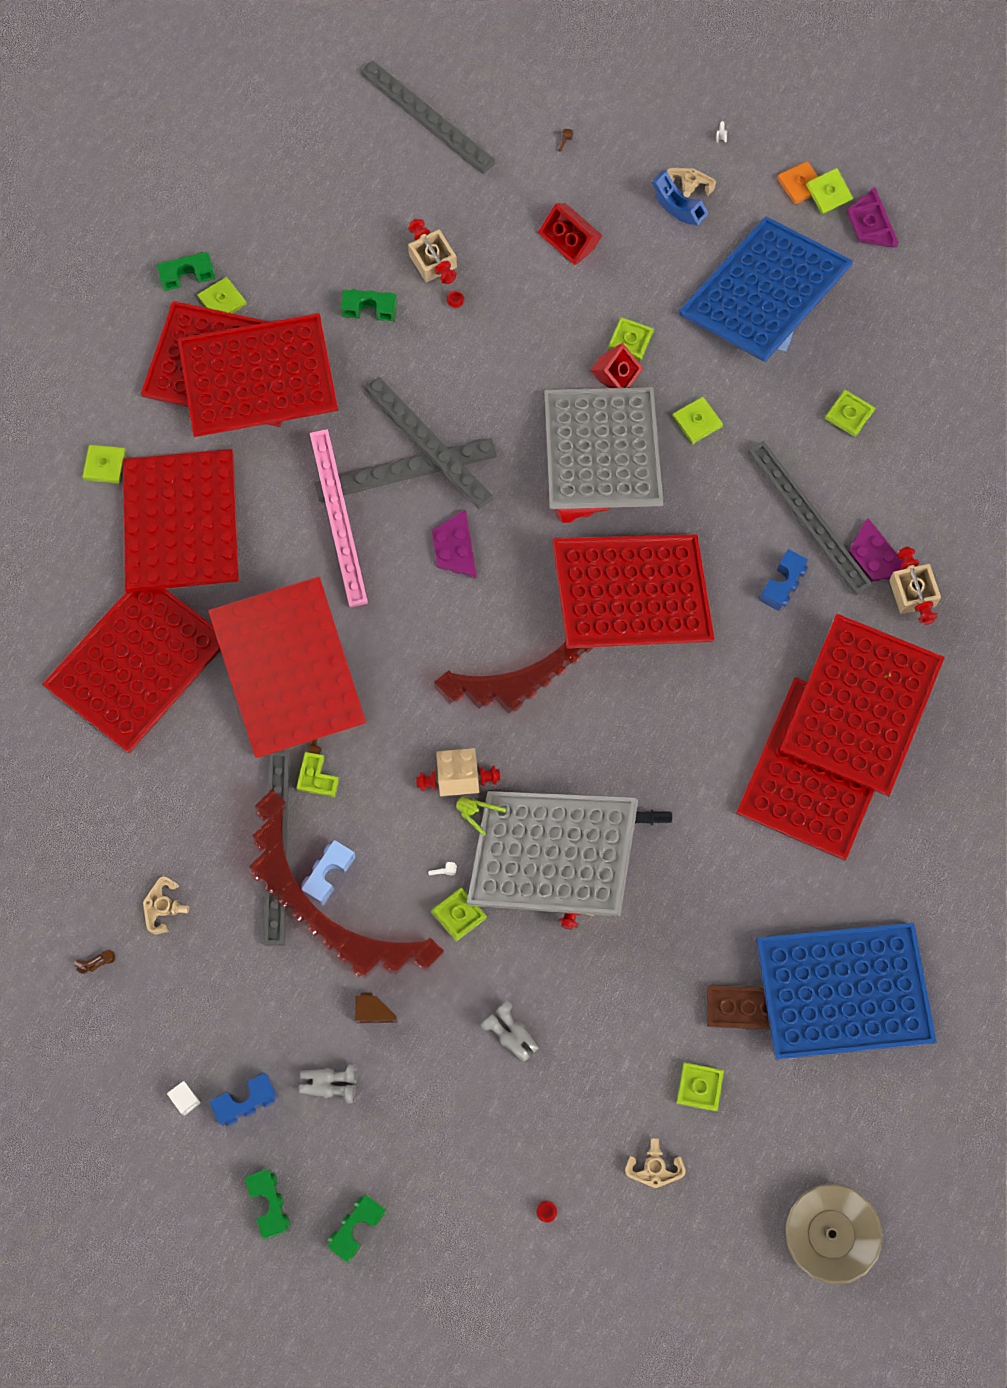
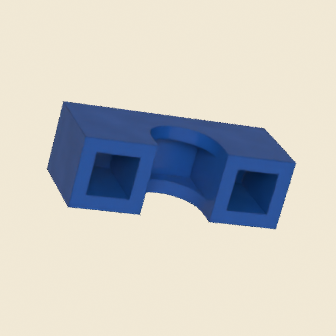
(777, 593)
(261, 1094)

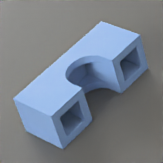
(335, 857)

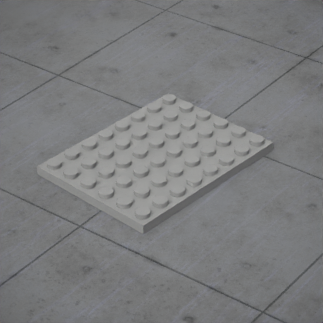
(602, 448)
(554, 853)

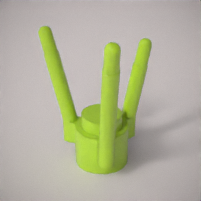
(469, 807)

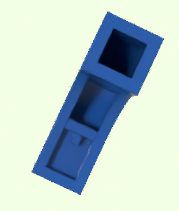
(683, 208)

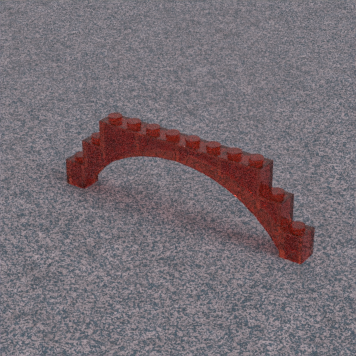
(508, 688)
(358, 951)

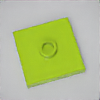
(829, 191)
(222, 297)
(633, 335)
(850, 413)
(697, 420)
(104, 464)
(457, 915)
(700, 1087)

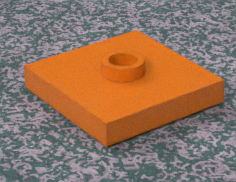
(795, 181)

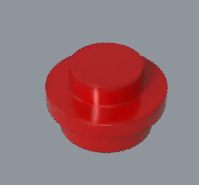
(455, 299)
(546, 1211)

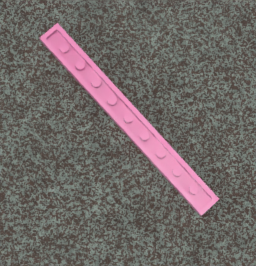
(338, 518)

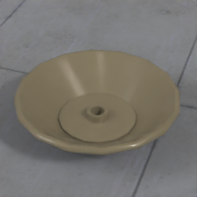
(855, 1227)

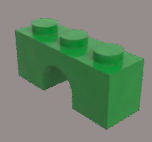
(172, 271)
(355, 301)
(274, 1221)
(343, 1242)

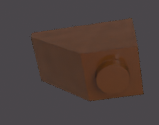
(372, 1010)

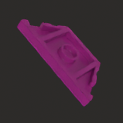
(871, 221)
(454, 546)
(874, 553)

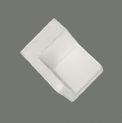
(183, 1098)

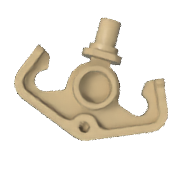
(691, 179)
(159, 905)
(655, 1170)

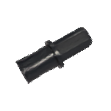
(653, 817)

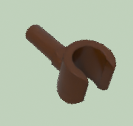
(567, 134)
(313, 748)
(108, 957)
(83, 967)

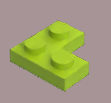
(311, 778)

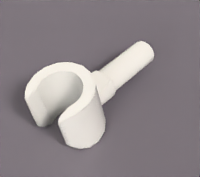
(721, 134)
(450, 869)

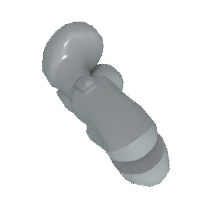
(512, 1039)
(322, 1083)

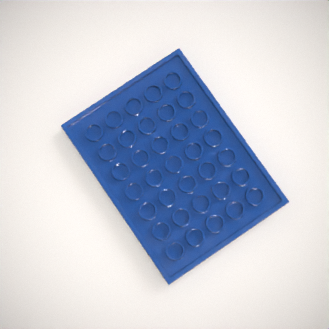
(765, 288)
(845, 991)

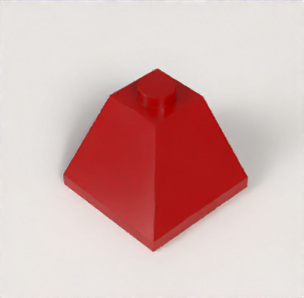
(617, 368)

